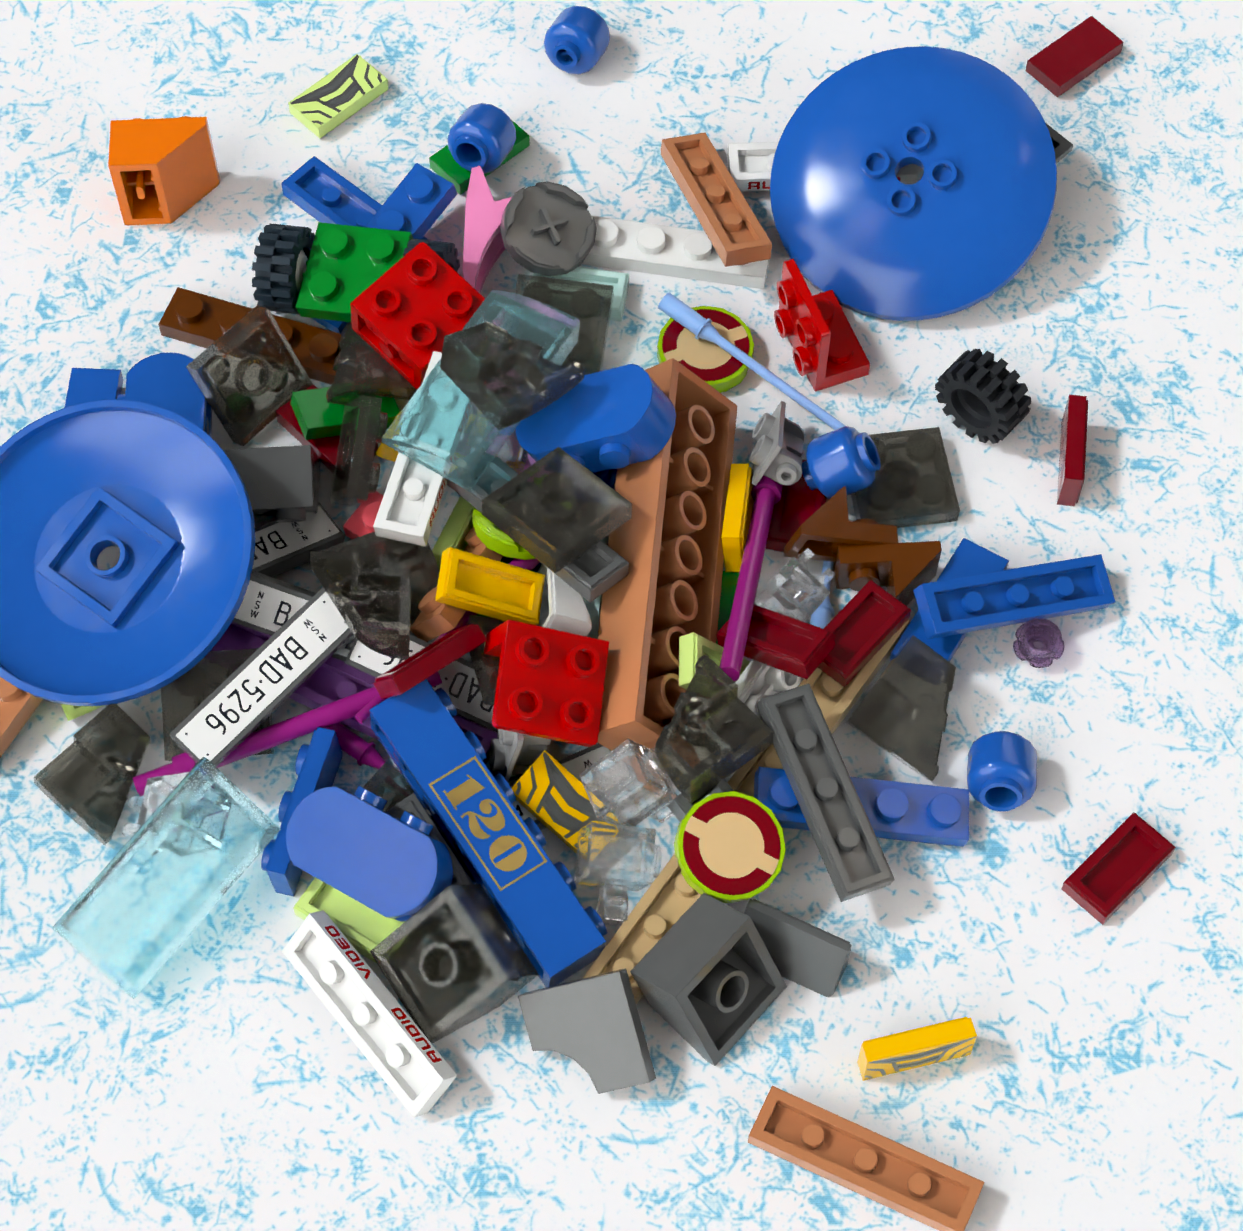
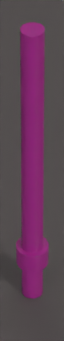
(765, 496)
(277, 733)

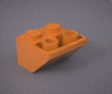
(161, 167)

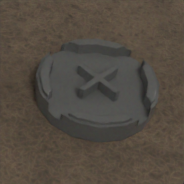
(548, 229)

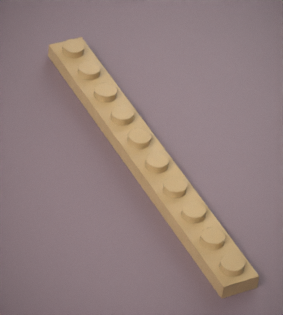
(669, 893)

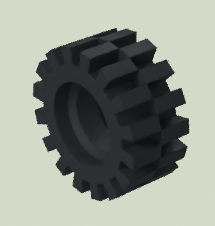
(983, 396)

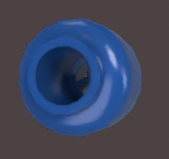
(577, 36)
(481, 137)
(841, 460)
(1002, 770)

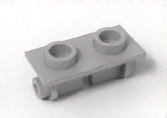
(777, 448)
(515, 752)

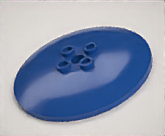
(926, 243)
(184, 539)

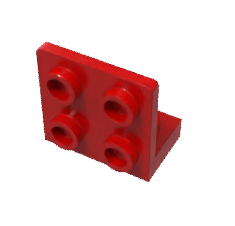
(413, 310)
(818, 332)
(548, 682)

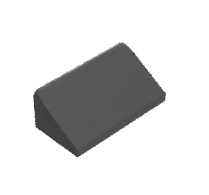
(800, 949)

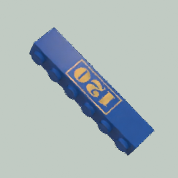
(488, 831)

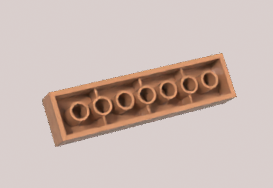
(671, 557)

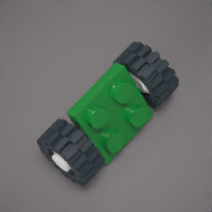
(328, 269)

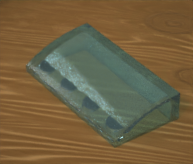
(443, 425)
(166, 878)

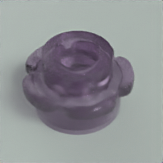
(1041, 631)

